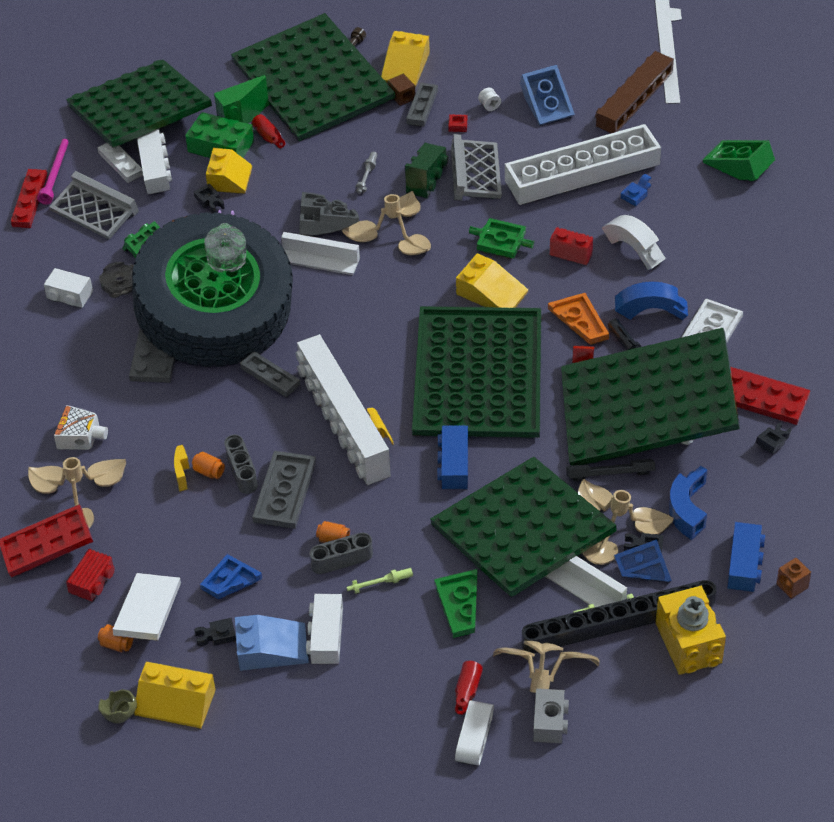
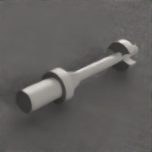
(369, 165)

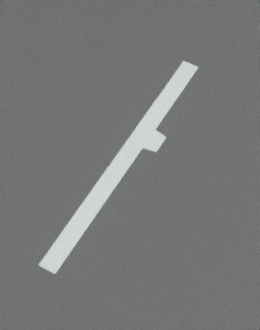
(664, 17)

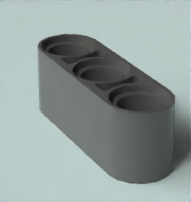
(240, 464)
(341, 553)

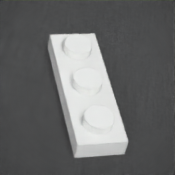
(121, 162)

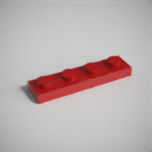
(27, 200)

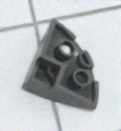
(323, 216)

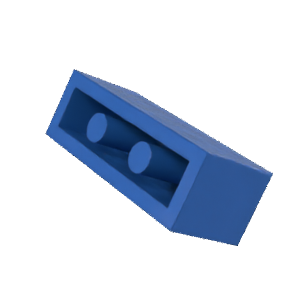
(453, 457)
(746, 557)

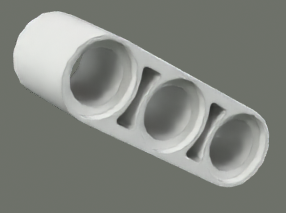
(474, 732)

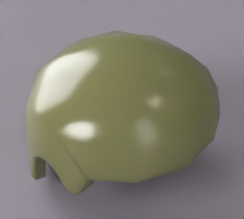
(118, 706)

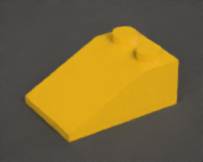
(406, 55)
(489, 284)

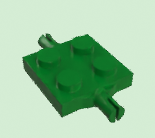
(501, 238)

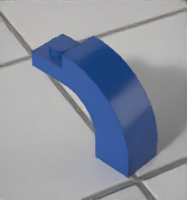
(650, 295)
(688, 517)

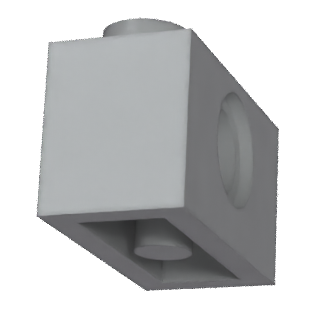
(550, 728)

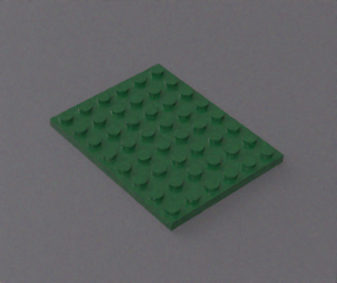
(314, 76)
(478, 371)
(649, 397)

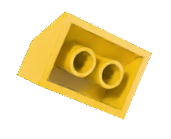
(174, 694)

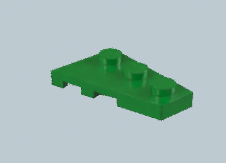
(458, 601)

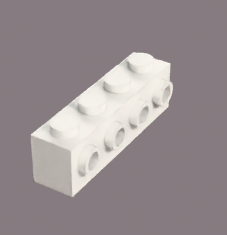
(154, 162)

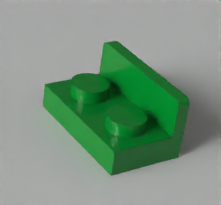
(134, 242)

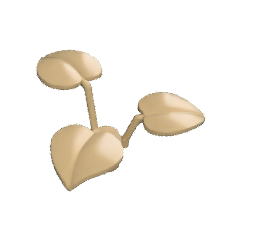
(394, 207)
(104, 473)
(646, 519)
(541, 677)

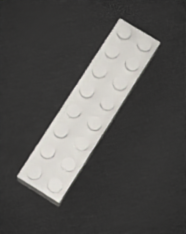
(582, 164)
(343, 409)

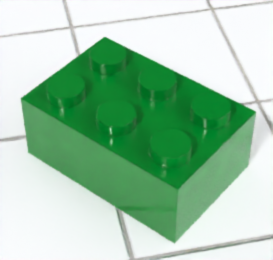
(218, 132)

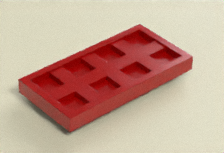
(769, 396)
(45, 540)

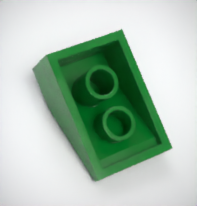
(243, 100)
(741, 158)

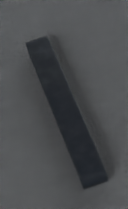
(603, 619)

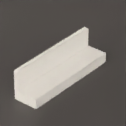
(321, 253)
(588, 583)

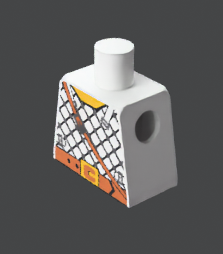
(78, 429)

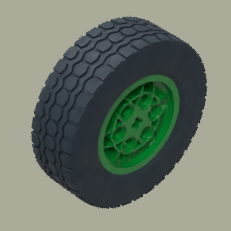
(206, 312)

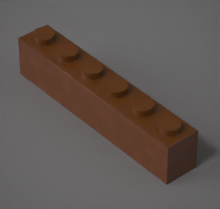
(634, 92)

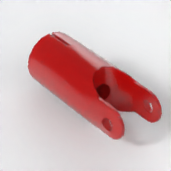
(267, 130)
(467, 685)

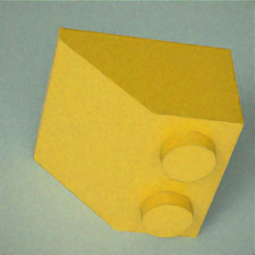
(228, 171)

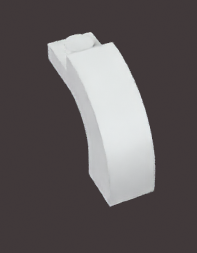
(638, 235)

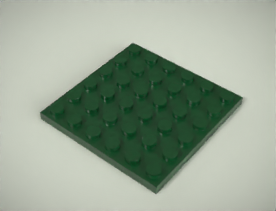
(138, 102)
(523, 526)

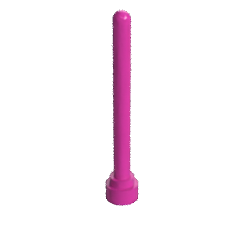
(46, 194)

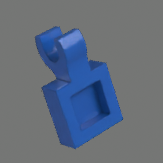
(636, 193)

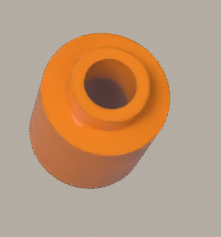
(208, 465)
(331, 531)
(113, 642)

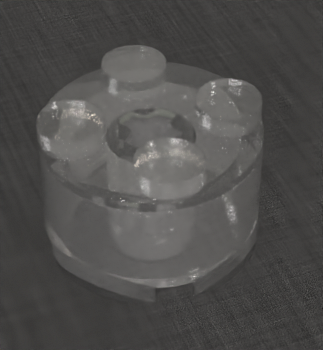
(225, 248)

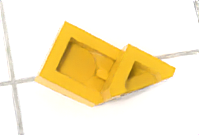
(181, 463)

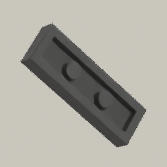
(422, 104)
(270, 374)

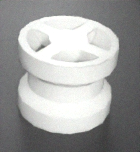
(489, 99)

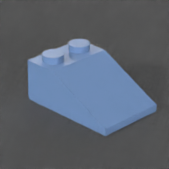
(546, 95)
(269, 642)

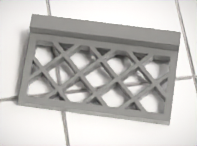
(461, 168)
(105, 195)

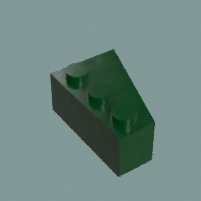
(425, 169)

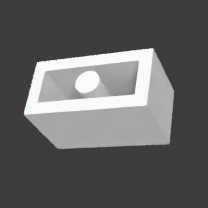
(68, 288)

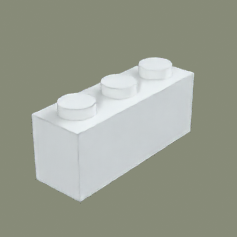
(325, 629)

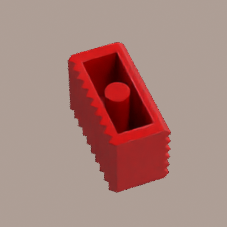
(571, 246)
(90, 575)

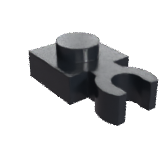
(209, 197)
(773, 439)
(645, 538)
(219, 632)

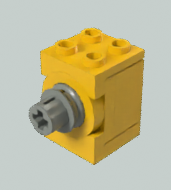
(690, 630)

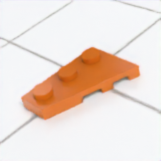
(581, 317)

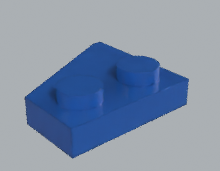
(643, 562)
(229, 577)

